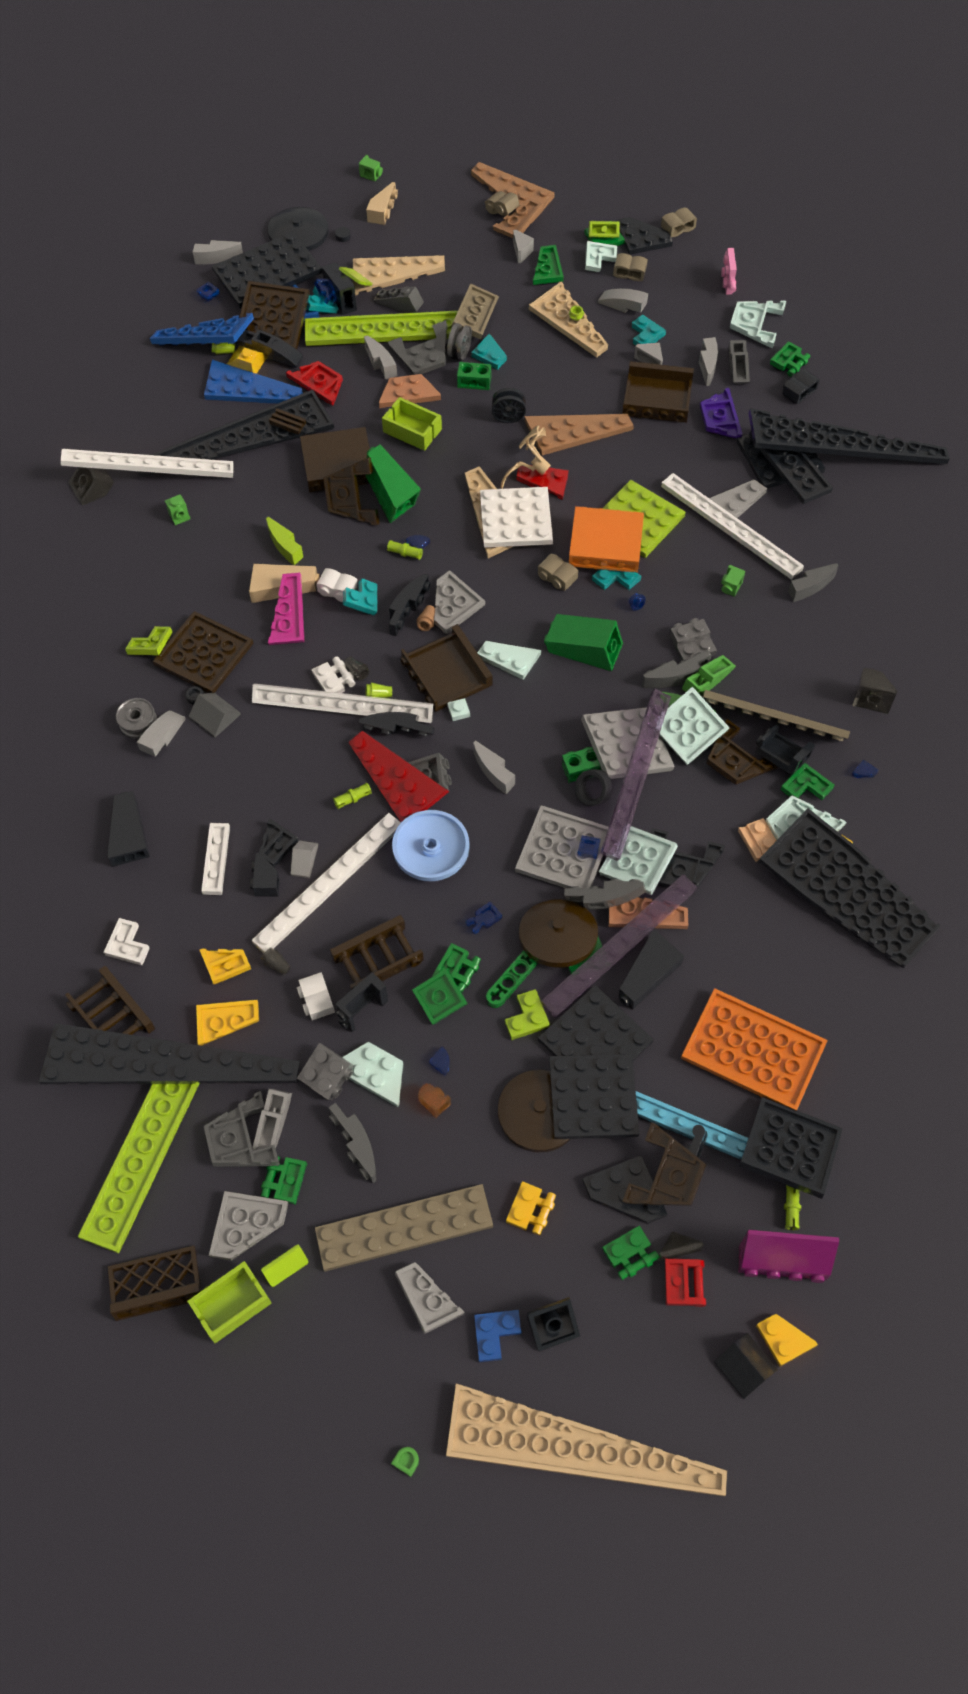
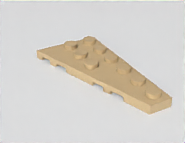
(394, 270)
(555, 309)
(477, 481)

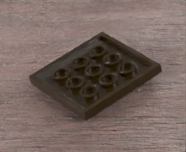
(276, 310)
(203, 652)

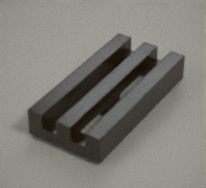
(289, 420)

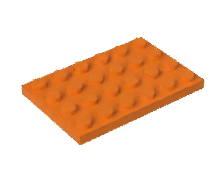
(754, 1049)

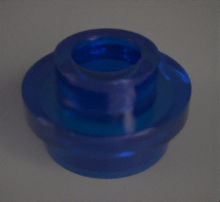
(637, 601)

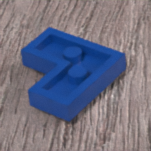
(490, 1328)

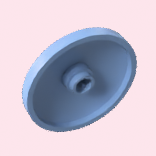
(430, 845)

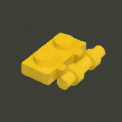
(524, 1206)

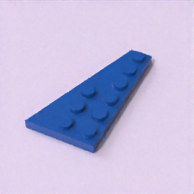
(211, 331)
(236, 384)

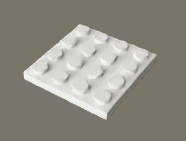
(516, 517)

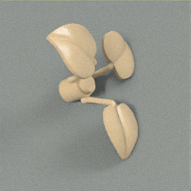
(538, 462)

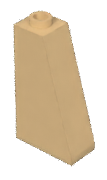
(267, 580)

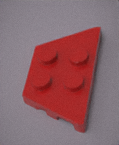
(318, 378)

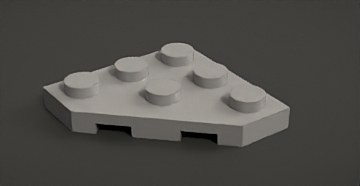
(454, 602)
(245, 1222)

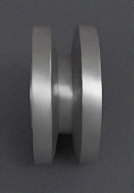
(459, 341)
(133, 709)

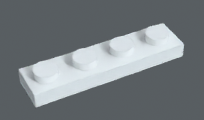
(215, 859)

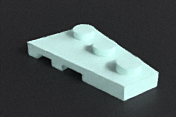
(509, 658)

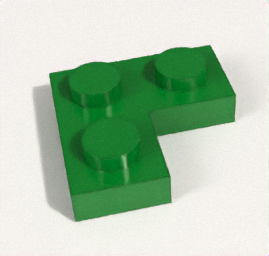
(807, 779)

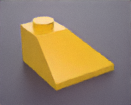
(247, 359)

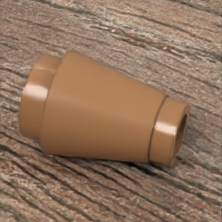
(426, 618)

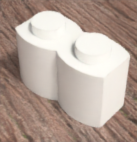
(333, 583)
(316, 996)

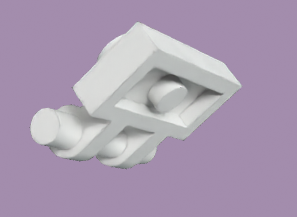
(327, 676)

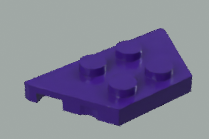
(720, 415)

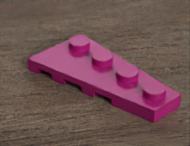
(288, 619)

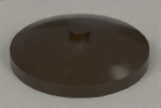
(558, 933)
(527, 1112)

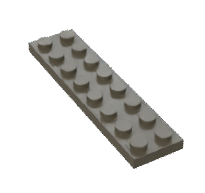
(783, 718)
(403, 1227)

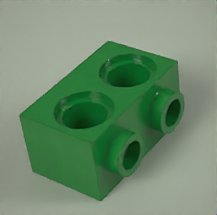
(474, 376)
(580, 759)

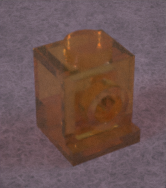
(433, 1099)

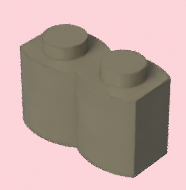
(502, 203)
(679, 222)
(630, 267)
(557, 572)

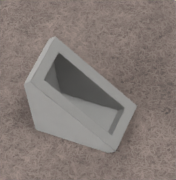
(523, 245)
(648, 353)
(303, 859)

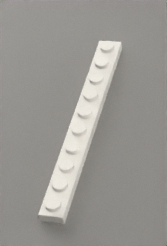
(146, 463)
(732, 526)
(337, 702)
(326, 884)

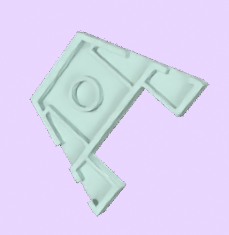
(750, 317)
(791, 810)

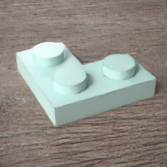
(596, 252)

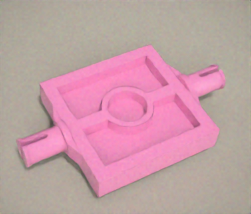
(729, 271)

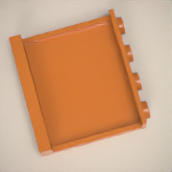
(606, 539)

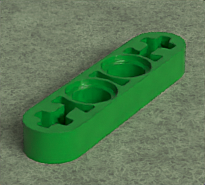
(511, 974)

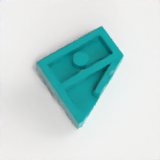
(490, 353)

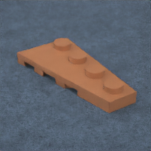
(622, 914)

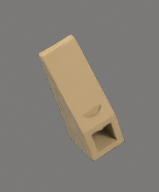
(381, 204)

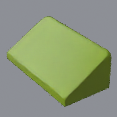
(604, 229)
(285, 1265)

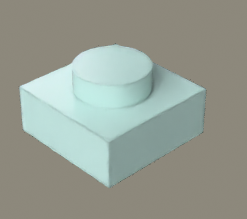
(458, 709)

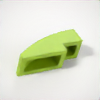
(284, 541)

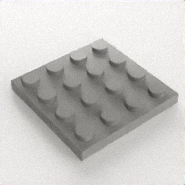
(614, 738)
(553, 849)

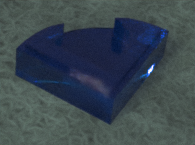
(418, 541)
(865, 770)
(441, 1061)

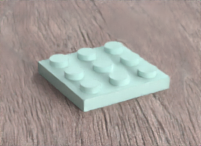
(691, 726)
(642, 858)

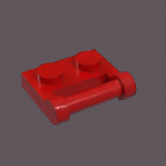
(677, 1282)

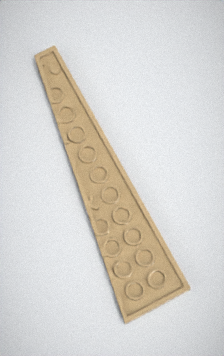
(518, 1436)

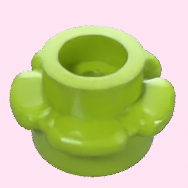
(576, 313)

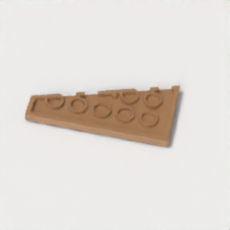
(504, 182)
(575, 430)

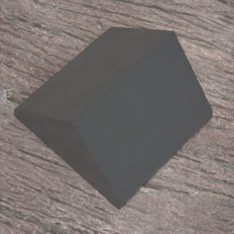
(213, 713)

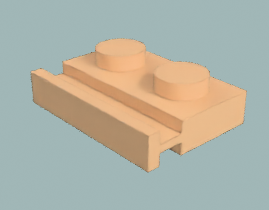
(757, 837)

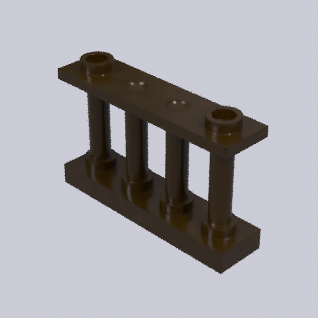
(377, 936)
(118, 993)

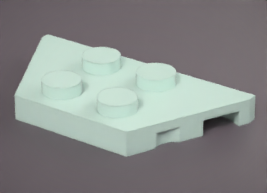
(377, 1072)

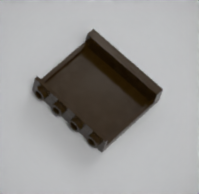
(658, 392)
(332, 452)
(447, 669)

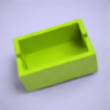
(412, 423)
(229, 1302)

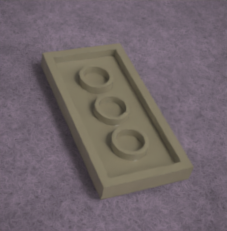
(476, 310)

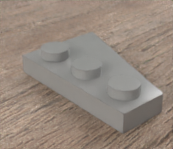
(740, 498)
(426, 1299)

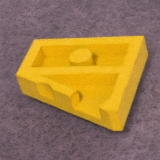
(225, 963)
(784, 1339)

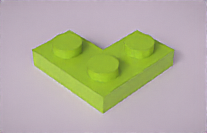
(152, 645)
(532, 1019)

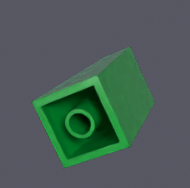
(391, 484)
(585, 640)

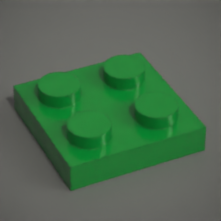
(439, 996)

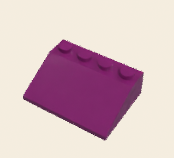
(787, 1255)

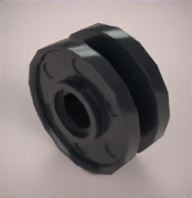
(508, 405)

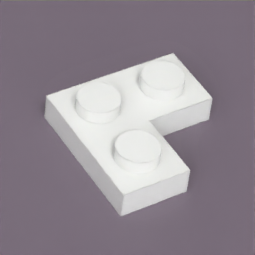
(122, 945)

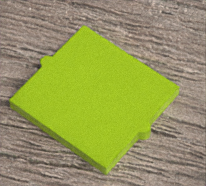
(355, 276)

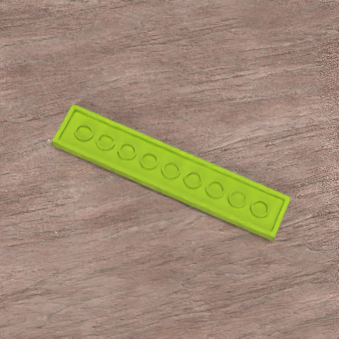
(378, 327)
(137, 1165)

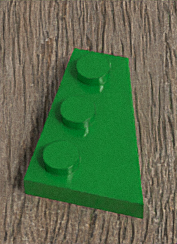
(548, 266)

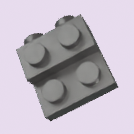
(692, 638)
(326, 1072)

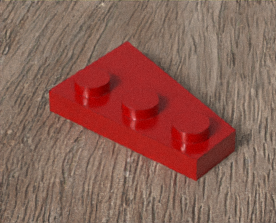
(553, 479)

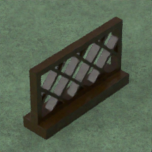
(153, 1300)

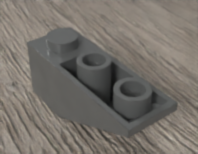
(400, 299)

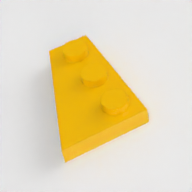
(224, 1018)

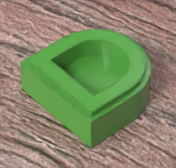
(406, 1460)

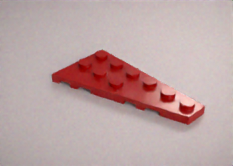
(399, 782)

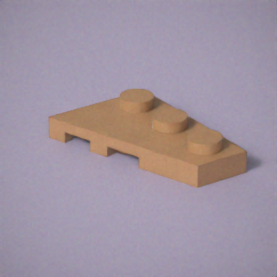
(520, 219)

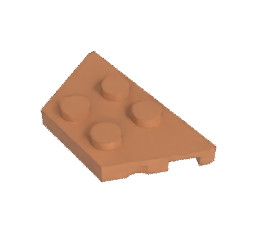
(411, 388)

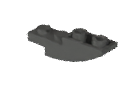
(671, 674)
(614, 893)
(359, 1148)

